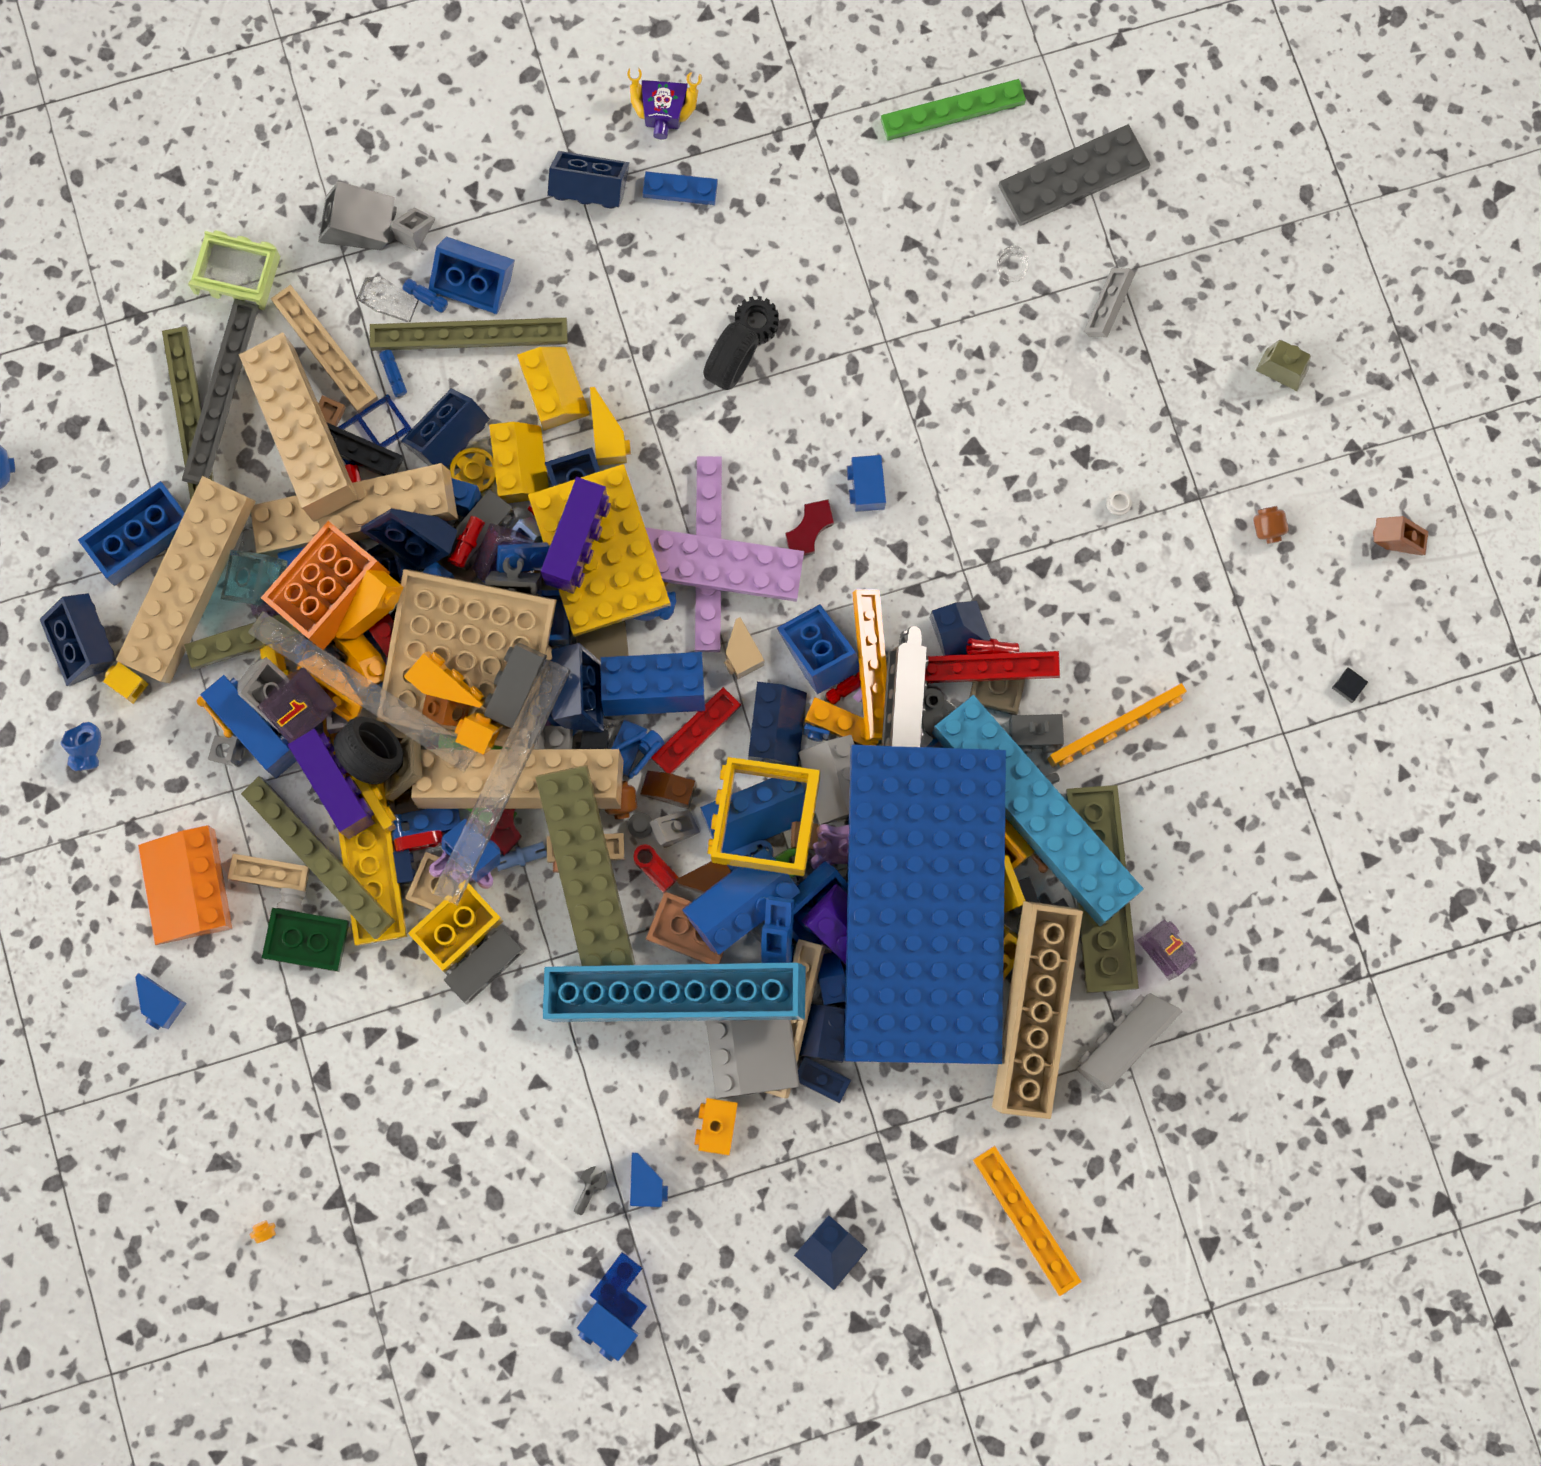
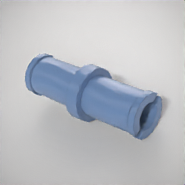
(522, 856)

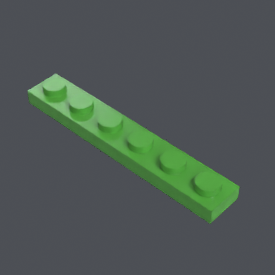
(953, 109)

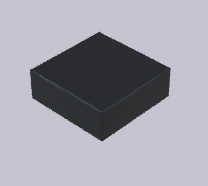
(1350, 685)

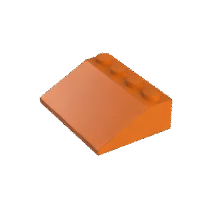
(321, 584)
(185, 885)

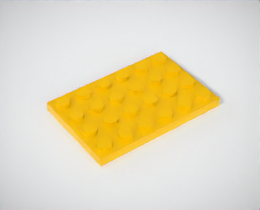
(623, 569)

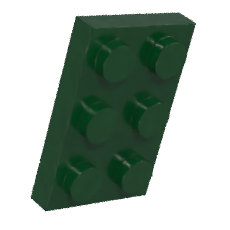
(305, 939)

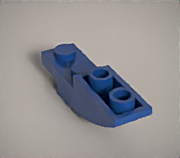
(777, 931)

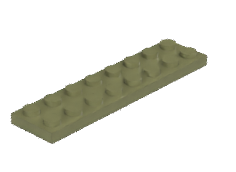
(585, 867)
(1107, 949)

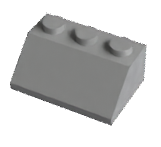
(259, 682)
(834, 786)

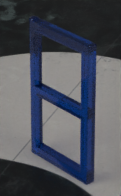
(390, 440)

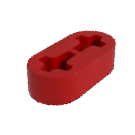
(419, 841)

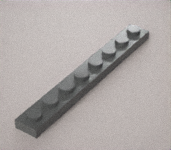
(220, 392)

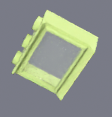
(235, 268)

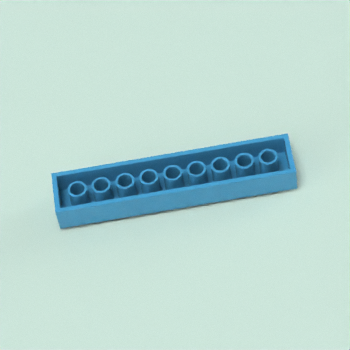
(1045, 817)
(675, 992)

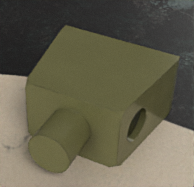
(1285, 364)

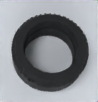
(730, 356)
(368, 750)

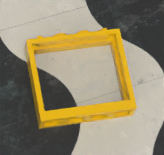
(723, 799)

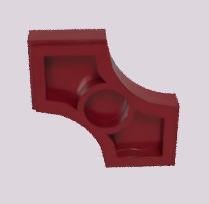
(816, 519)
(505, 832)

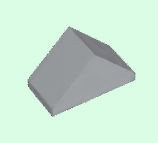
(412, 227)

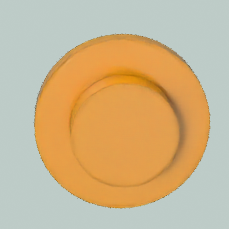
(262, 1231)

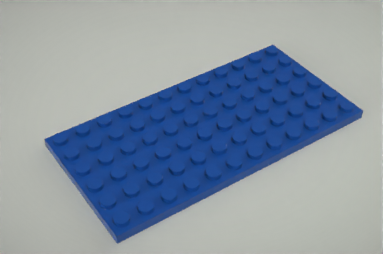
(925, 905)

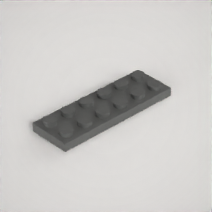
(1074, 175)

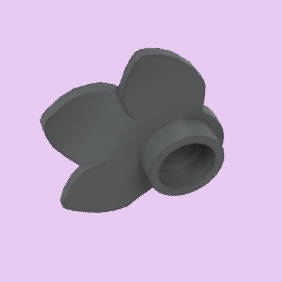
(936, 712)

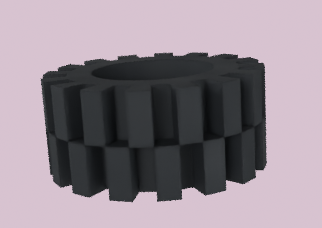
(763, 307)

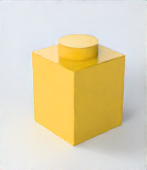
(125, 682)

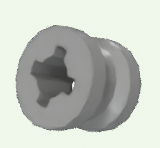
(291, 899)

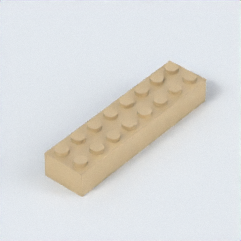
(298, 427)
(286, 526)
(185, 580)
(449, 788)
(1037, 1010)

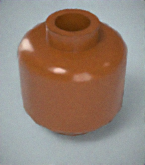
(1270, 524)

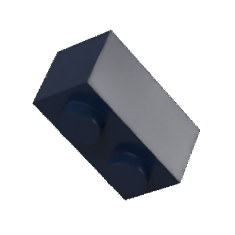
(403, 867)

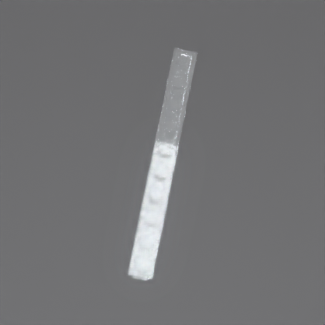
(362, 691)
(501, 782)

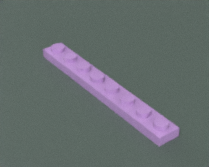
(709, 525)

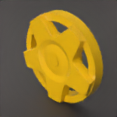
(474, 469)

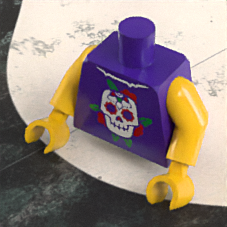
(663, 103)

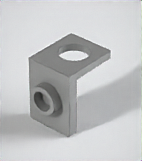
(235, 752)

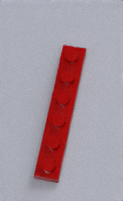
(993, 667)

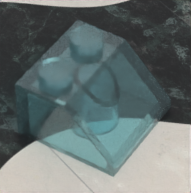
(250, 576)

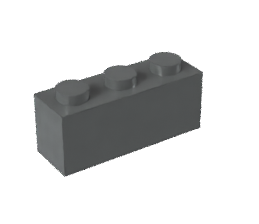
(490, 510)
(513, 684)
(483, 964)

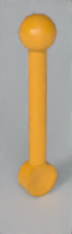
(227, 732)

